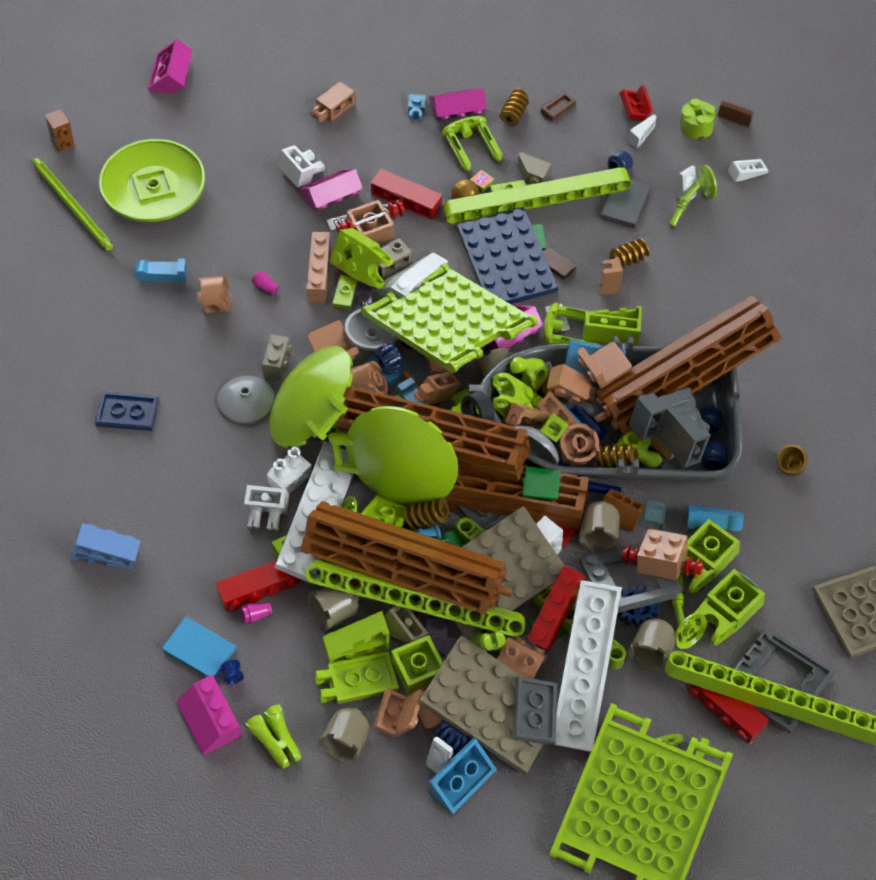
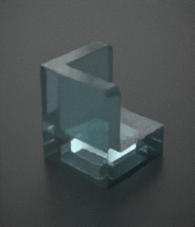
(655, 512)

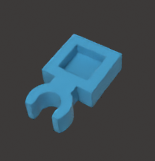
(416, 105)

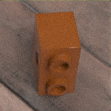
(60, 130)

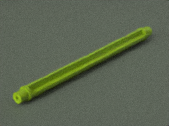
(72, 204)

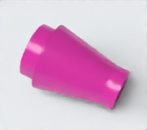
(264, 282)
(254, 612)

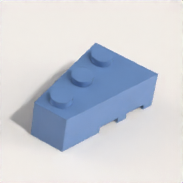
(105, 546)

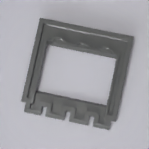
(596, 572)
(812, 684)

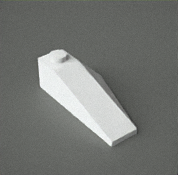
(411, 277)

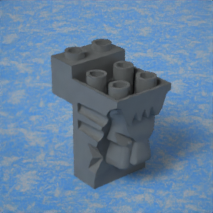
(674, 422)

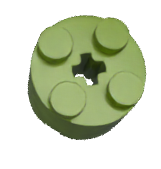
(697, 119)

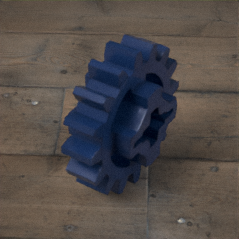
(634, 615)

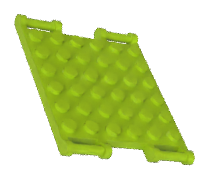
(448, 318)
(640, 802)

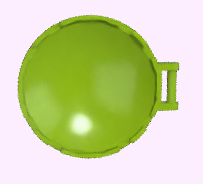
(311, 397)
(397, 455)

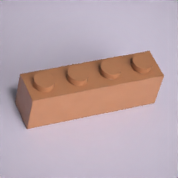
(318, 267)

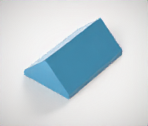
(461, 776)

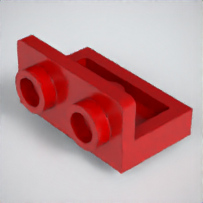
(636, 103)

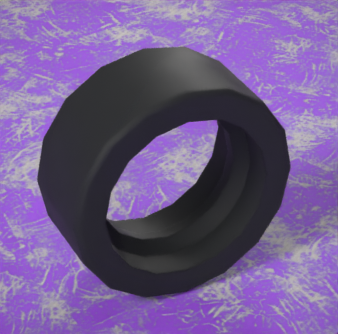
(483, 404)

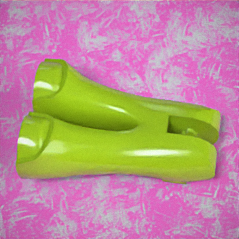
(489, 641)
(275, 719)

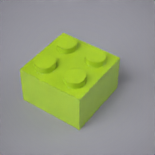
(416, 663)

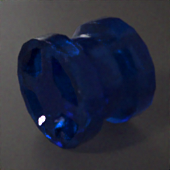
(232, 672)

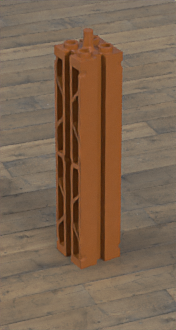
(691, 360)
(476, 441)
(504, 496)
(404, 557)

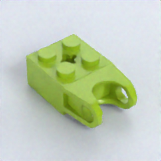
(359, 257)
(513, 391)
(714, 548)
(730, 605)

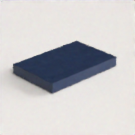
(127, 411)

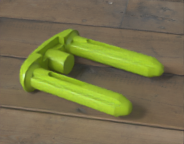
(464, 126)
(553, 324)

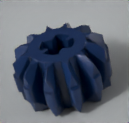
(389, 358)
(451, 736)

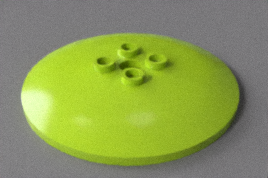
(132, 170)

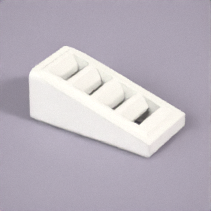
(641, 131)
(746, 169)
(685, 182)
(439, 755)

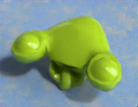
(533, 371)
(647, 457)

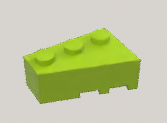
(604, 325)
(358, 639)

